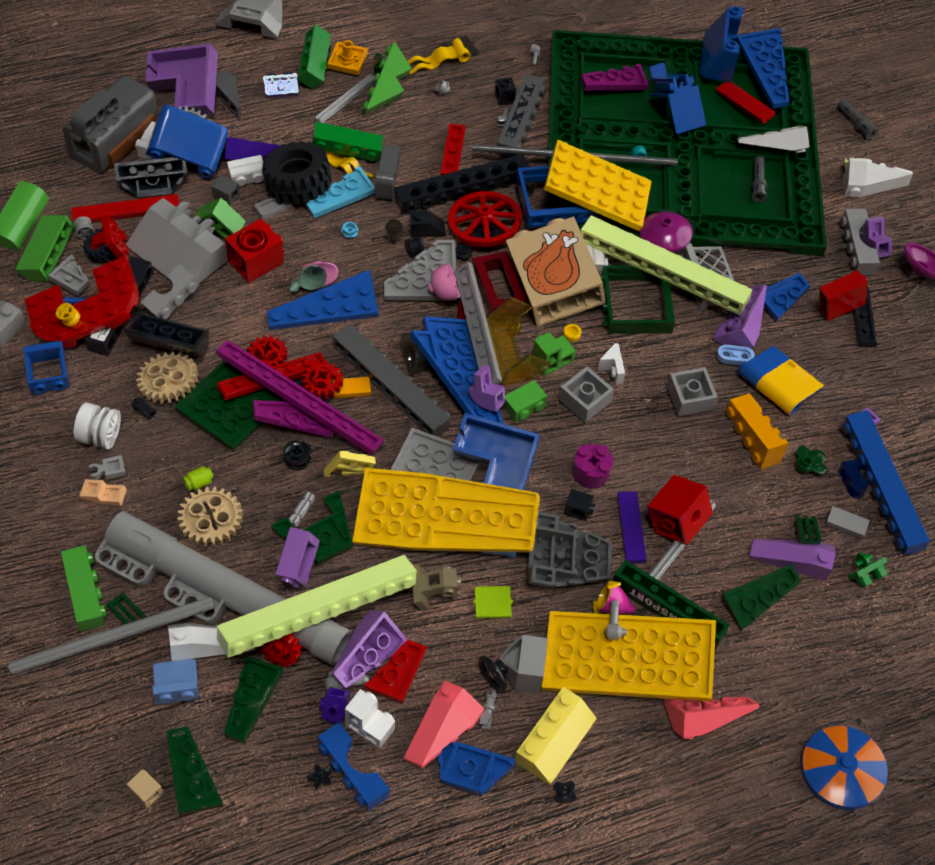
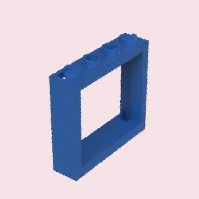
(542, 217)

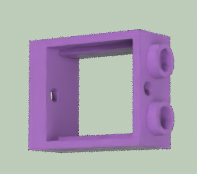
(297, 557)

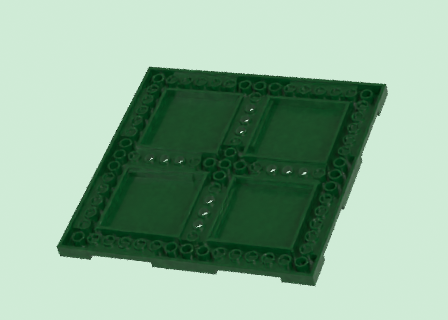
(715, 166)

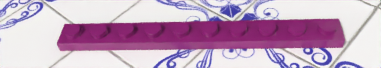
(299, 397)

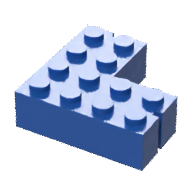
(503, 447)

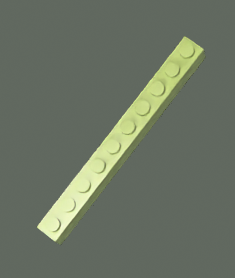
(666, 265)
(315, 605)

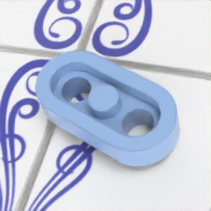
(734, 354)

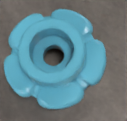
(350, 230)

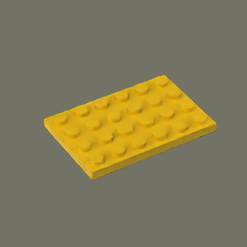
(598, 185)

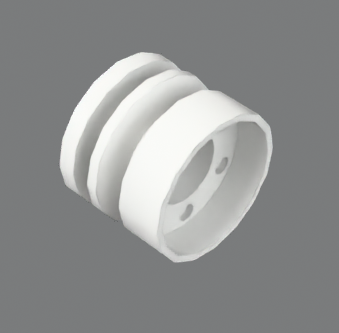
(97, 425)

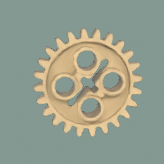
(167, 377)
(192, 523)

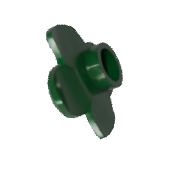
(810, 461)

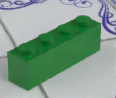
(314, 57)
(347, 141)

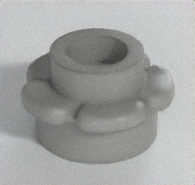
(442, 87)

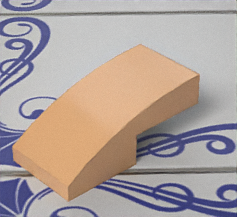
(102, 493)

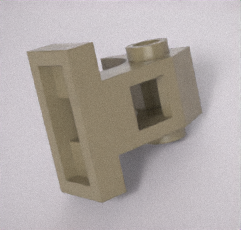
(448, 585)

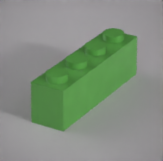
(82, 588)

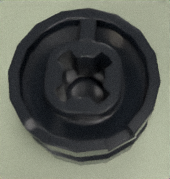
(293, 459)

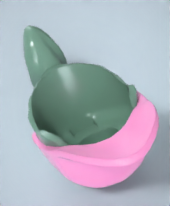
(314, 276)

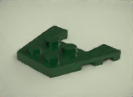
(331, 531)

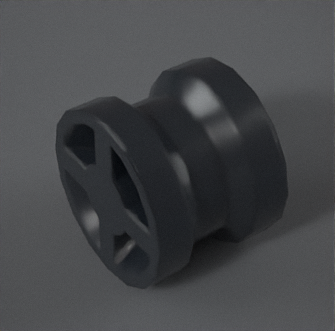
(414, 246)

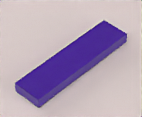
(631, 527)

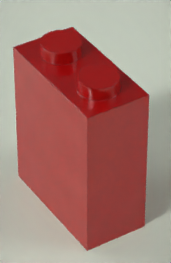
(842, 295)

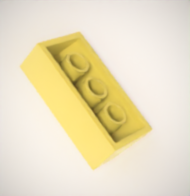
(555, 736)

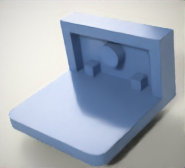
(175, 681)

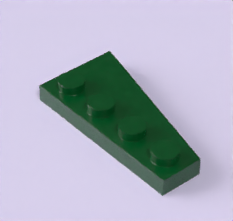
(757, 596)
(253, 692)
(191, 778)

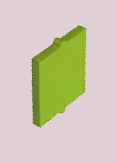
(493, 602)

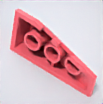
(700, 717)

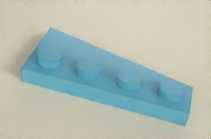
(349, 190)

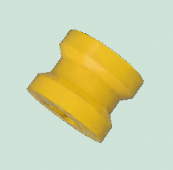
(67, 314)

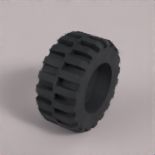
(281, 173)

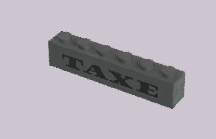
(521, 113)

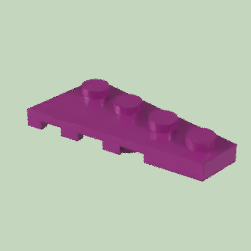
(288, 416)

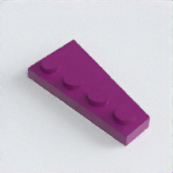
(623, 79)

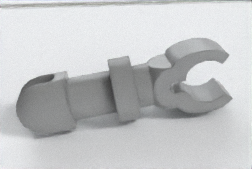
(486, 717)

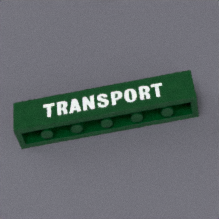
(663, 599)

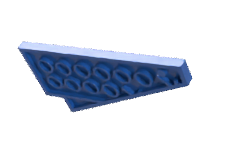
(451, 354)

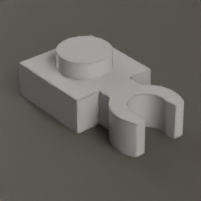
(111, 467)

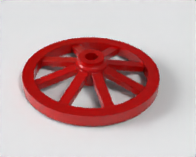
(484, 215)

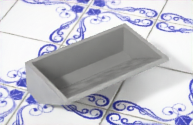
(173, 238)

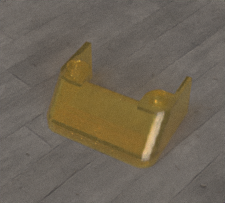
(503, 327)

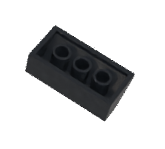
(168, 335)

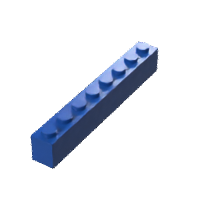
(886, 483)

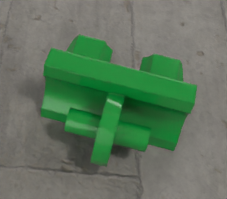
(876, 567)

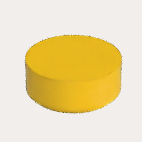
(572, 332)

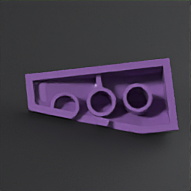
(744, 328)
(806, 558)
(370, 644)

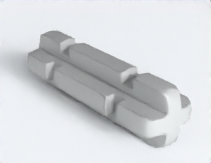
(301, 508)

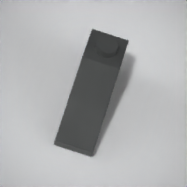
(227, 92)

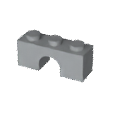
(163, 304)

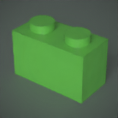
(525, 401)

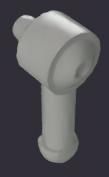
(614, 630)
(330, 681)

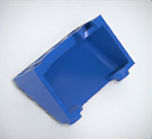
(720, 46)
(187, 139)

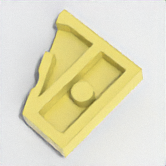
(349, 463)

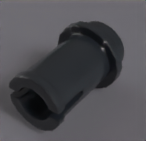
(144, 408)

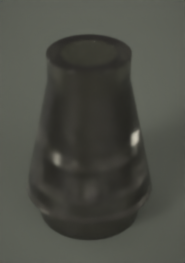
(393, 229)

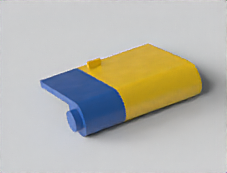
(780, 379)

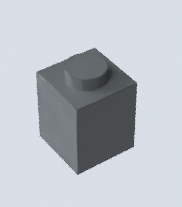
(225, 189)

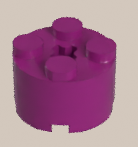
(592, 465)

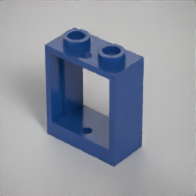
(52, 351)

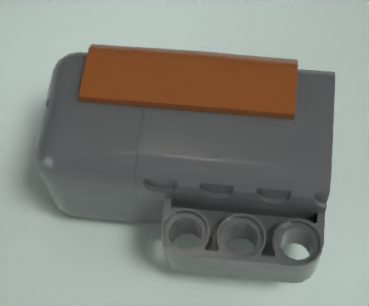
(110, 124)

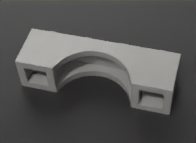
(862, 256)

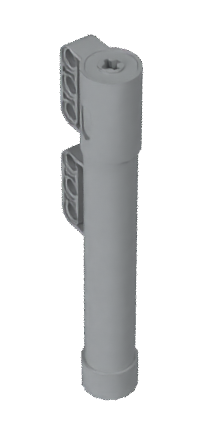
(199, 577)

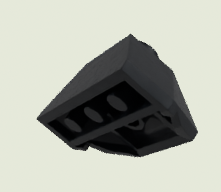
(151, 177)

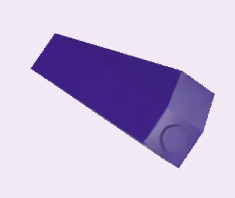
(242, 148)

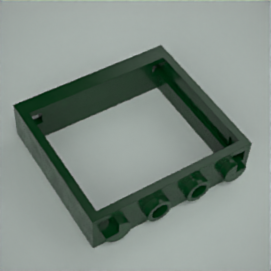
(632, 273)

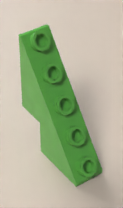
(387, 84)

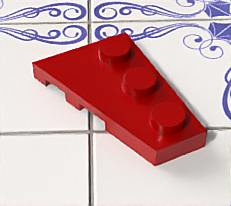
(398, 673)

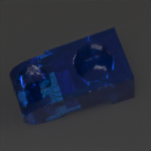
(852, 478)

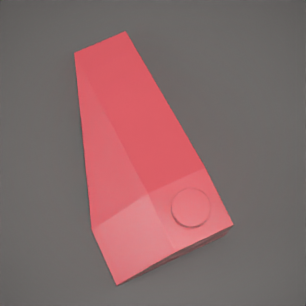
(447, 717)

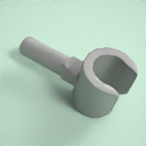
(535, 49)
(501, 120)

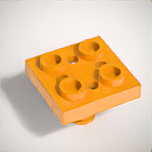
(349, 55)

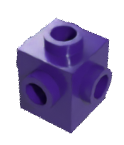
(334, 705)

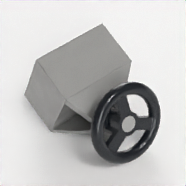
(521, 663)

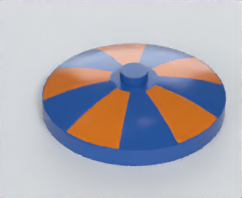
(844, 767)

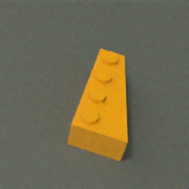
(756, 431)

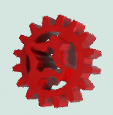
(268, 350)
(322, 380)
(279, 648)

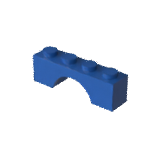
(368, 788)

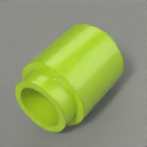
(198, 478)

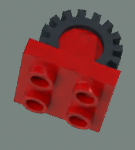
(106, 242)

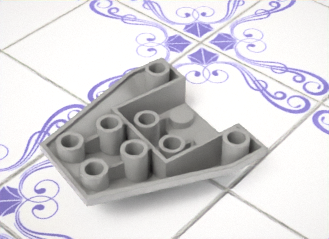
(259, 12)

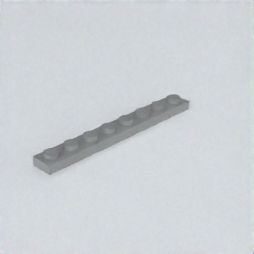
(477, 320)

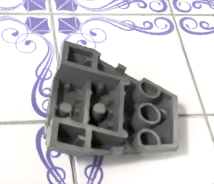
(567, 554)

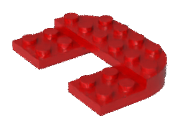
(108, 308)

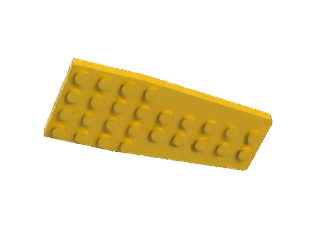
(443, 514)

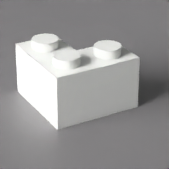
(368, 721)

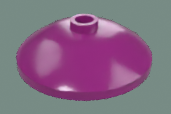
(667, 230)
(920, 260)

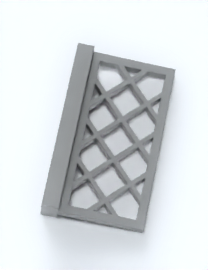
(689, 254)

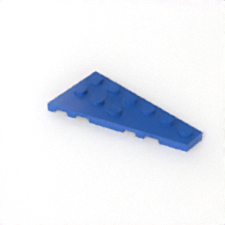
(767, 61)
(342, 301)

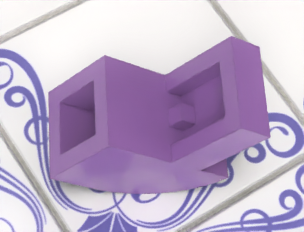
(875, 237)
(484, 393)

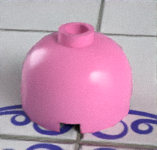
(444, 283)

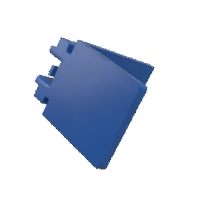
(682, 97)

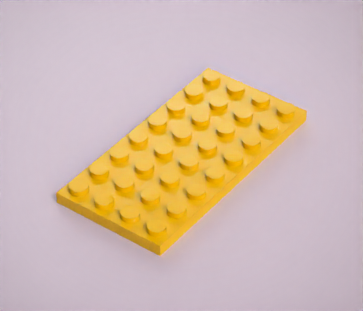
(652, 661)

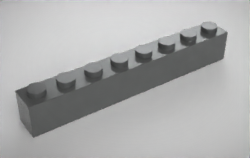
(391, 381)

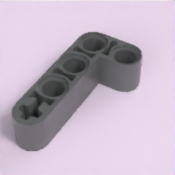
(387, 172)

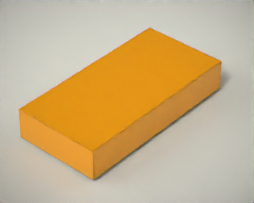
(354, 388)

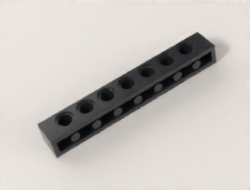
(458, 184)

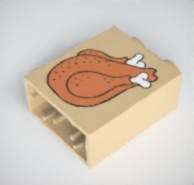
(555, 271)

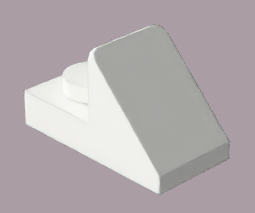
(613, 361)

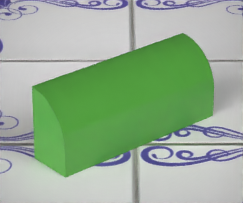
(21, 214)
(45, 247)

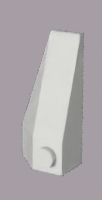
(789, 139)
(868, 178)
(194, 641)

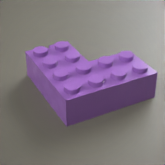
(188, 70)

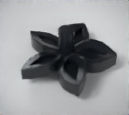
(320, 776)

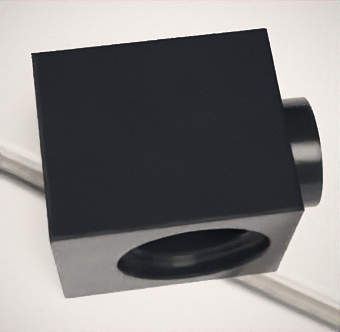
(505, 91)
(579, 505)

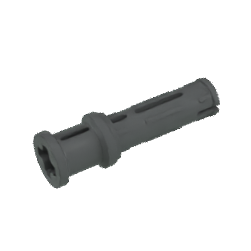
(862, 123)
(759, 184)

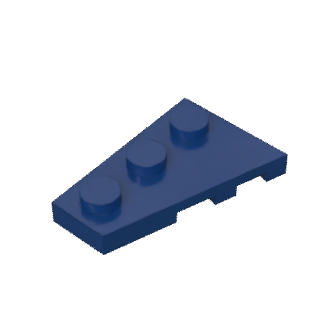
(784, 295)

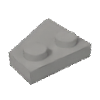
(69, 276)

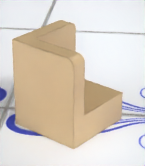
(145, 789)

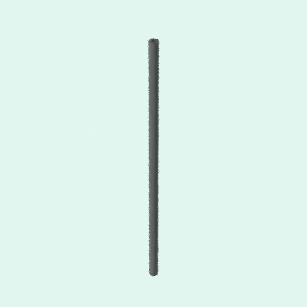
(544, 152)

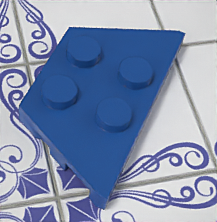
(472, 767)

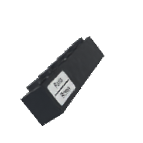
(105, 339)

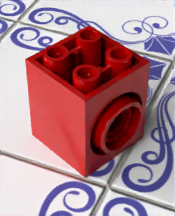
(254, 250)
(680, 509)

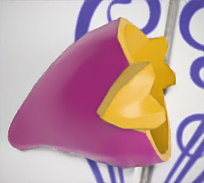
(611, 592)

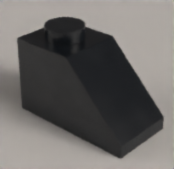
(425, 224)

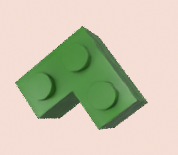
(224, 217)
(555, 350)

